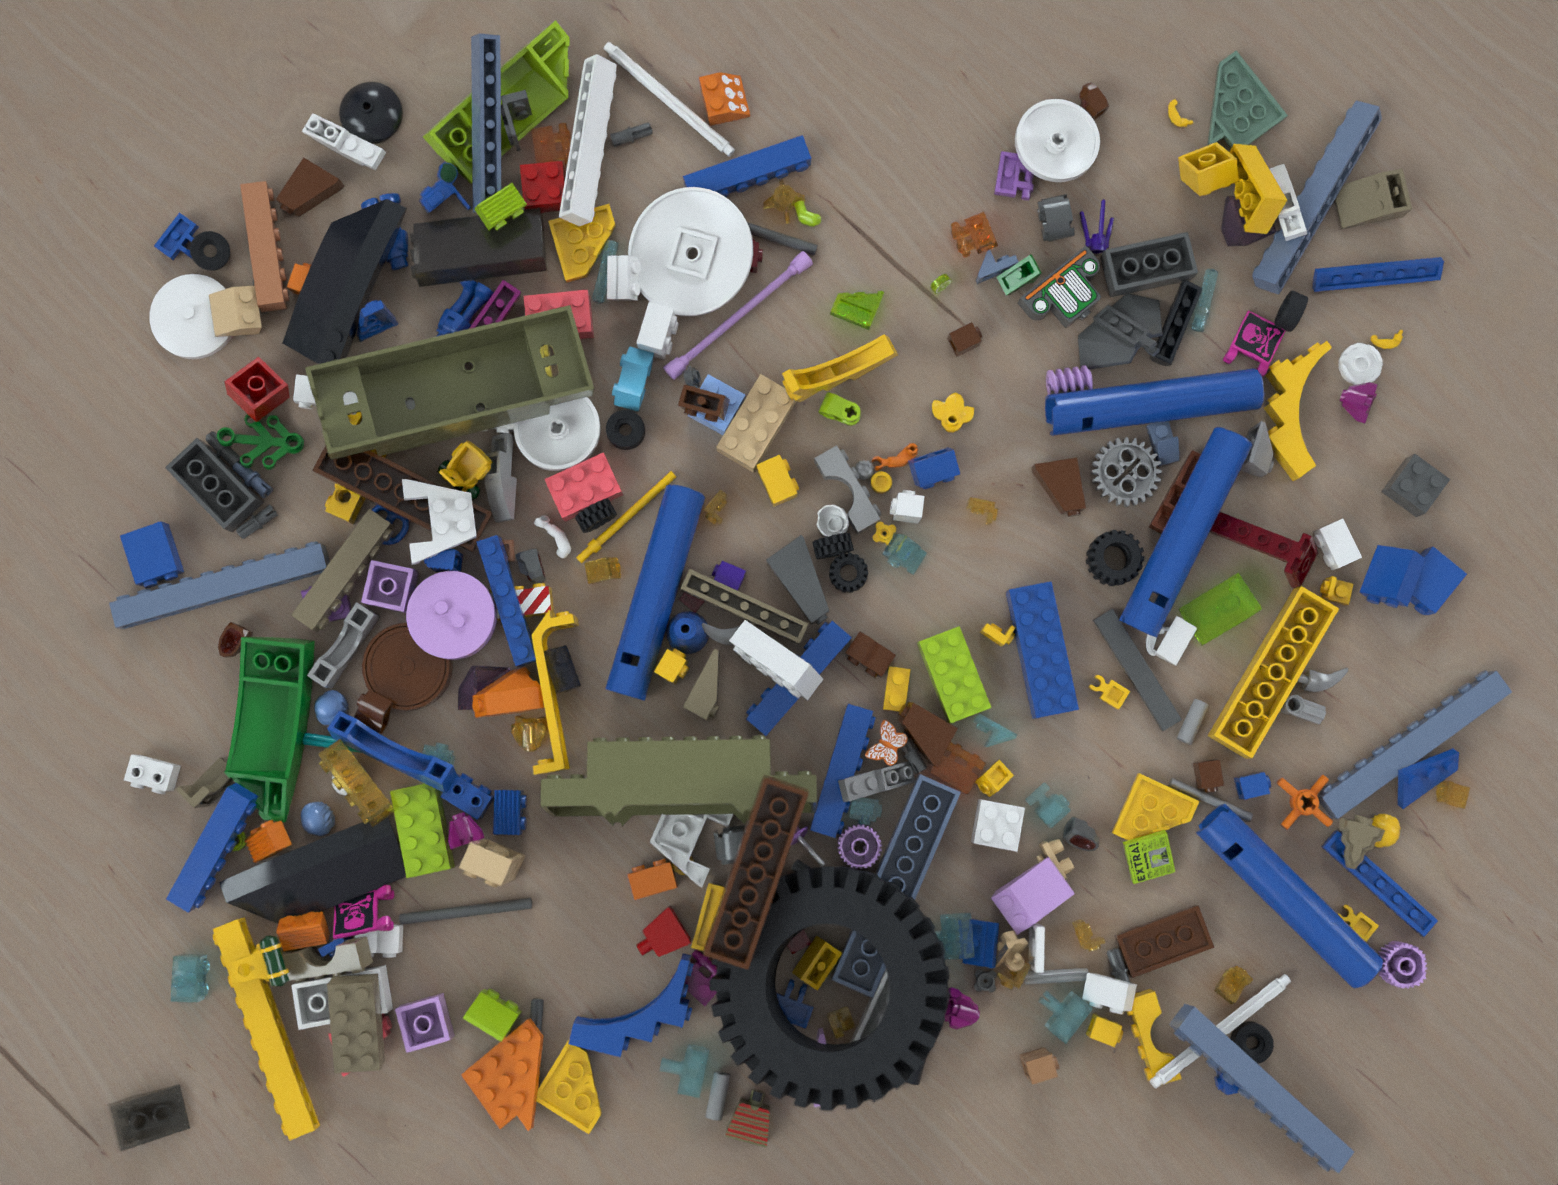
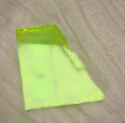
(857, 307)

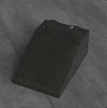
(148, 1117)

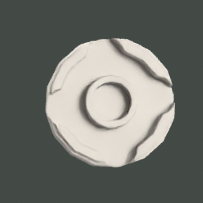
(1360, 364)

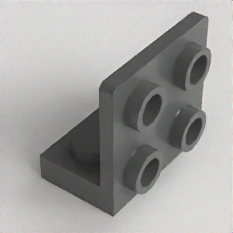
(514, 107)

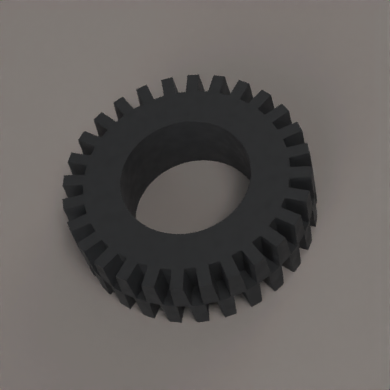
(847, 1071)

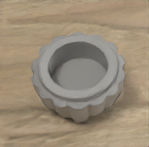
(864, 469)

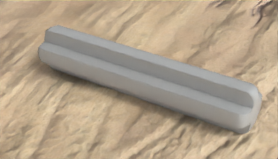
(1055, 976)

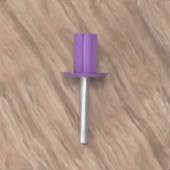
(798, 837)

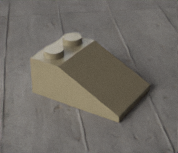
(704, 694)

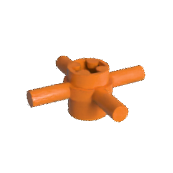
(1296, 803)

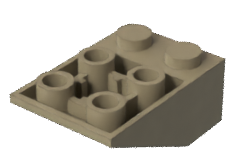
(1373, 199)

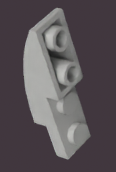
(498, 481)
(876, 781)

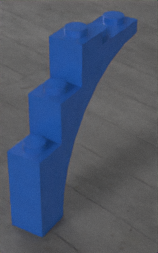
(610, 1034)

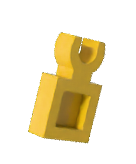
(1112, 693)
(1359, 923)

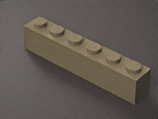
(343, 571)
(744, 606)

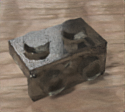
(561, 669)

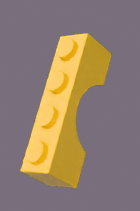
(1143, 1014)

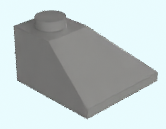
(1259, 459)

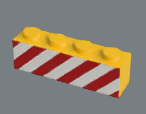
(534, 600)

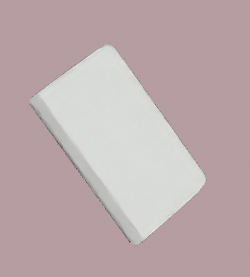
(1176, 641)

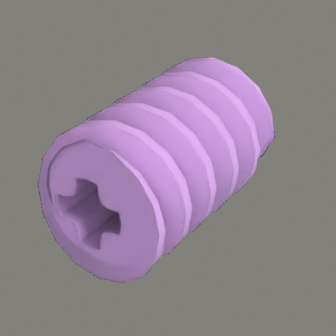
(1068, 379)

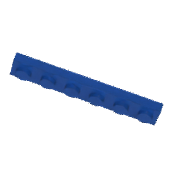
(1377, 274)
(1384, 888)

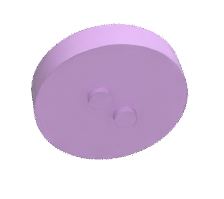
(451, 615)

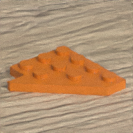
(509, 1076)

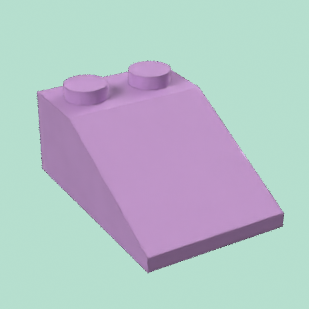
(1032, 895)

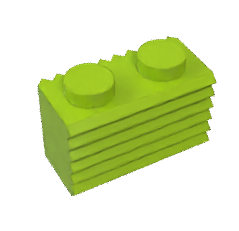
(501, 207)

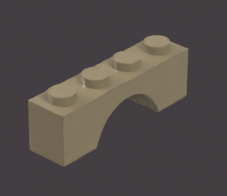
(349, 956)

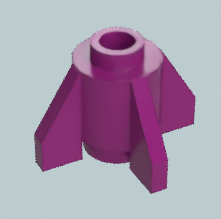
(1358, 400)
(463, 830)
(961, 1010)

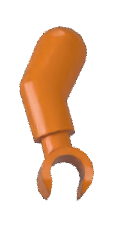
(900, 460)

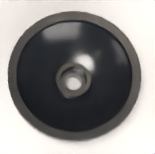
(380, 120)

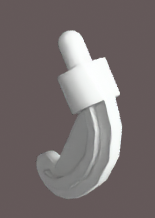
(1150, 641)

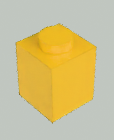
(1104, 1030)

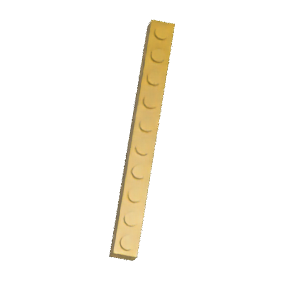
(267, 1033)

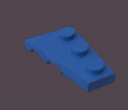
(374, 320)
(1425, 775)

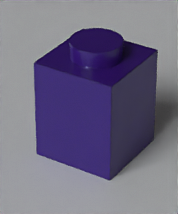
(729, 575)

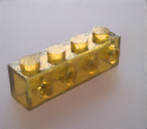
(356, 783)

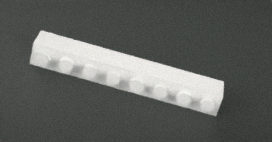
(588, 140)

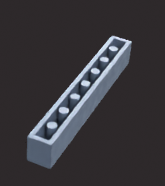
(486, 116)

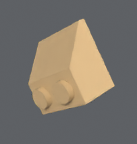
(235, 311)

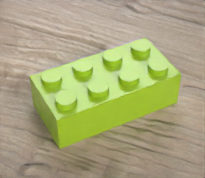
(953, 675)
(422, 830)

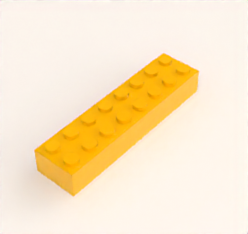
(1273, 672)

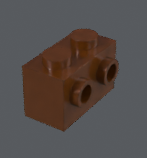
(703, 402)

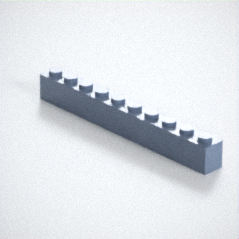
(1319, 194)
(219, 586)
(1413, 744)
(1263, 1089)

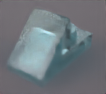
(998, 733)

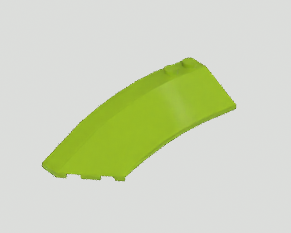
(537, 68)

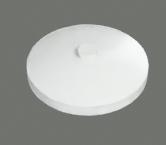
(1057, 140)
(183, 317)
(561, 437)

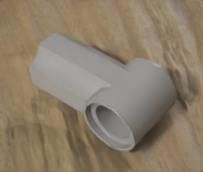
(1304, 709)

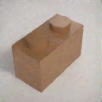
(1039, 1065)

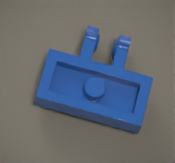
(176, 237)
(795, 1010)

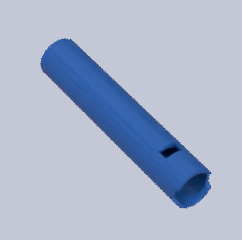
(1154, 401)
(1186, 530)
(655, 591)
(1290, 897)

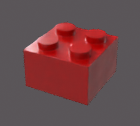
(543, 185)
(257, 389)

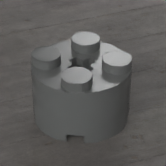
(1056, 218)
(728, 843)

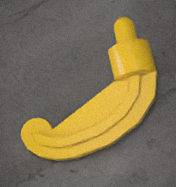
(1174, 116)
(1387, 343)

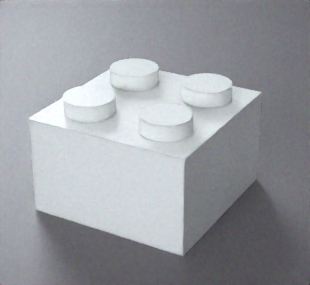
(657, 330)
(997, 825)

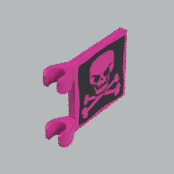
(1256, 339)
(361, 914)

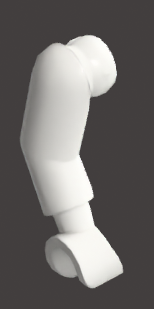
(560, 536)

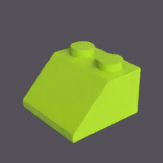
(493, 1014)

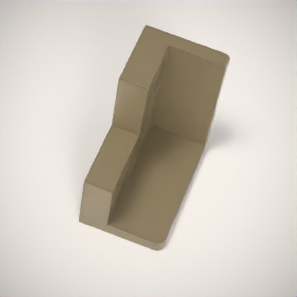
(208, 786)

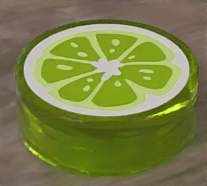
(940, 283)

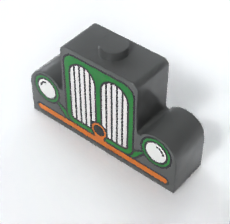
(1065, 290)

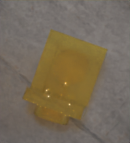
(1233, 983)

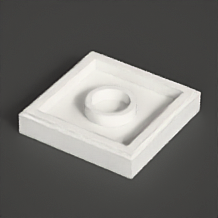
(1036, 947)

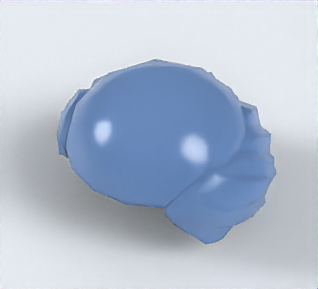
(329, 705)
(317, 818)

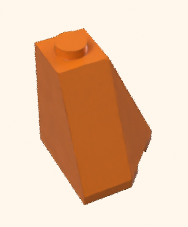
(509, 695)

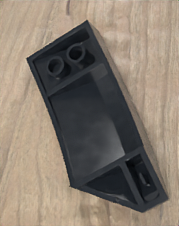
(342, 281)
(319, 873)

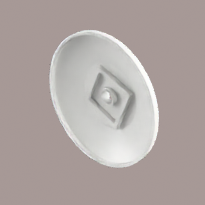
(672, 228)

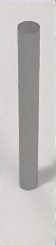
(1208, 798)

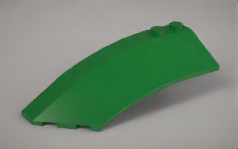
(271, 720)

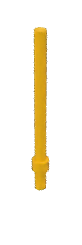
(595, 544)

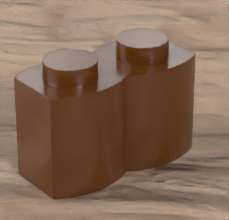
(870, 655)
(374, 711)

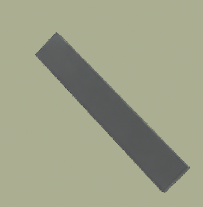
(1137, 670)

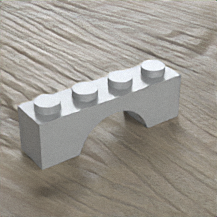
(833, 465)
(354, 632)

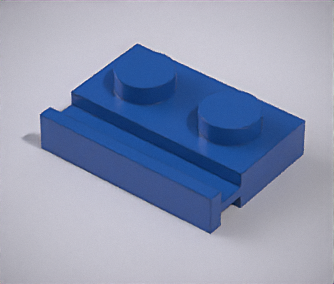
(985, 943)

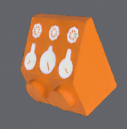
(723, 98)

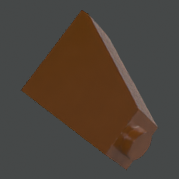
(307, 188)
(1062, 484)
(927, 731)

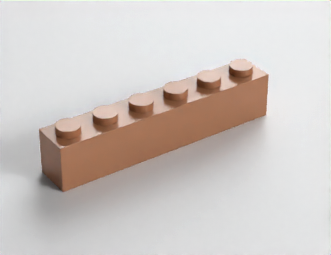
(263, 246)

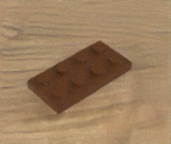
(1164, 941)

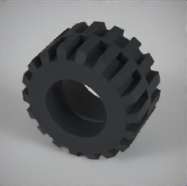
(1129, 547)

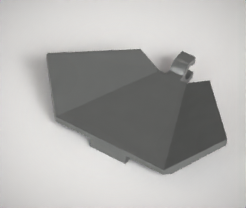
(1120, 332)

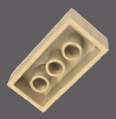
(756, 423)
(492, 862)

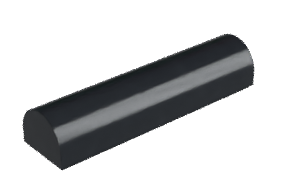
(1176, 322)

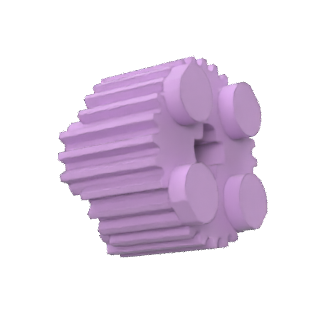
(870, 850)
(1413, 964)

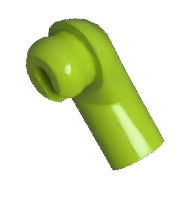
(806, 217)

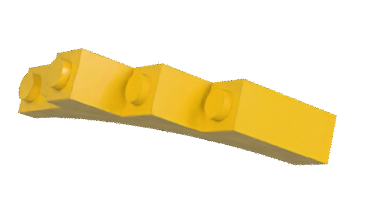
(806, 382)
(1283, 409)

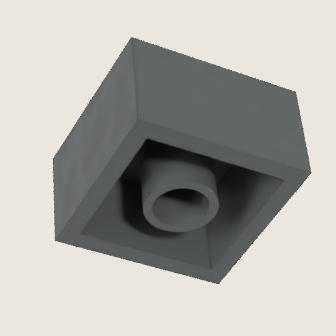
(1415, 485)

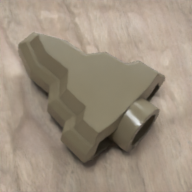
(1358, 837)

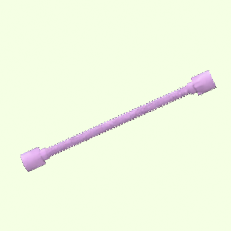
(797, 265)

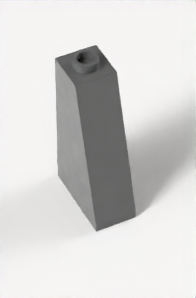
(799, 578)

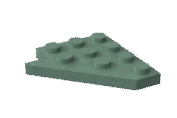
(1241, 104)

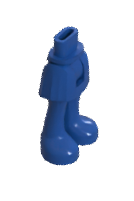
(399, 252)
(451, 320)

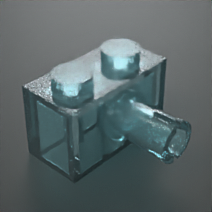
(956, 936)
(189, 978)
(1066, 1015)
(689, 1070)

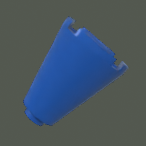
(687, 642)

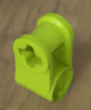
(836, 408)

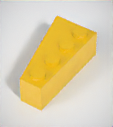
(1257, 190)

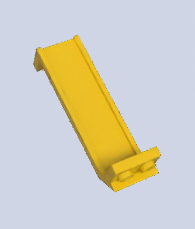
(540, 637)

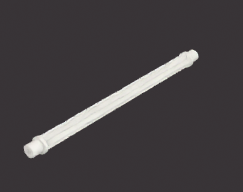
(670, 100)
(1226, 1026)

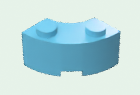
(635, 368)

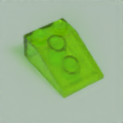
(1220, 608)

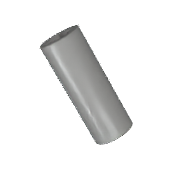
(1192, 721)
(717, 1096)

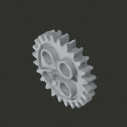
(1139, 485)

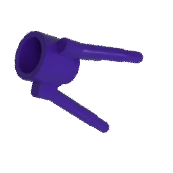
(1099, 241)

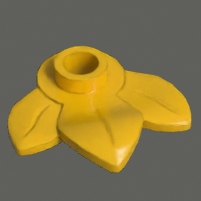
(952, 409)

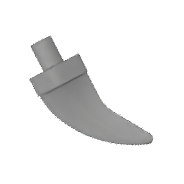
(720, 635)
(1316, 681)

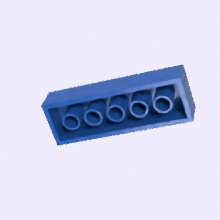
(1042, 650)

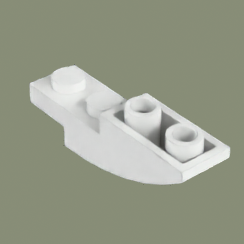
(343, 142)
(1290, 215)

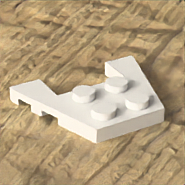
(449, 517)
(676, 838)

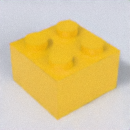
(1208, 169)

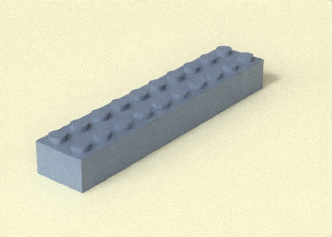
(905, 865)

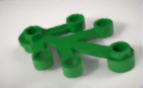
(264, 441)

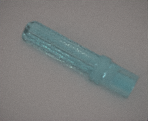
(601, 283)
(1202, 310)

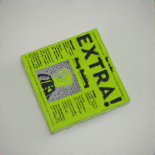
(1149, 856)

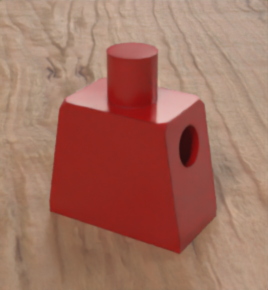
(664, 934)

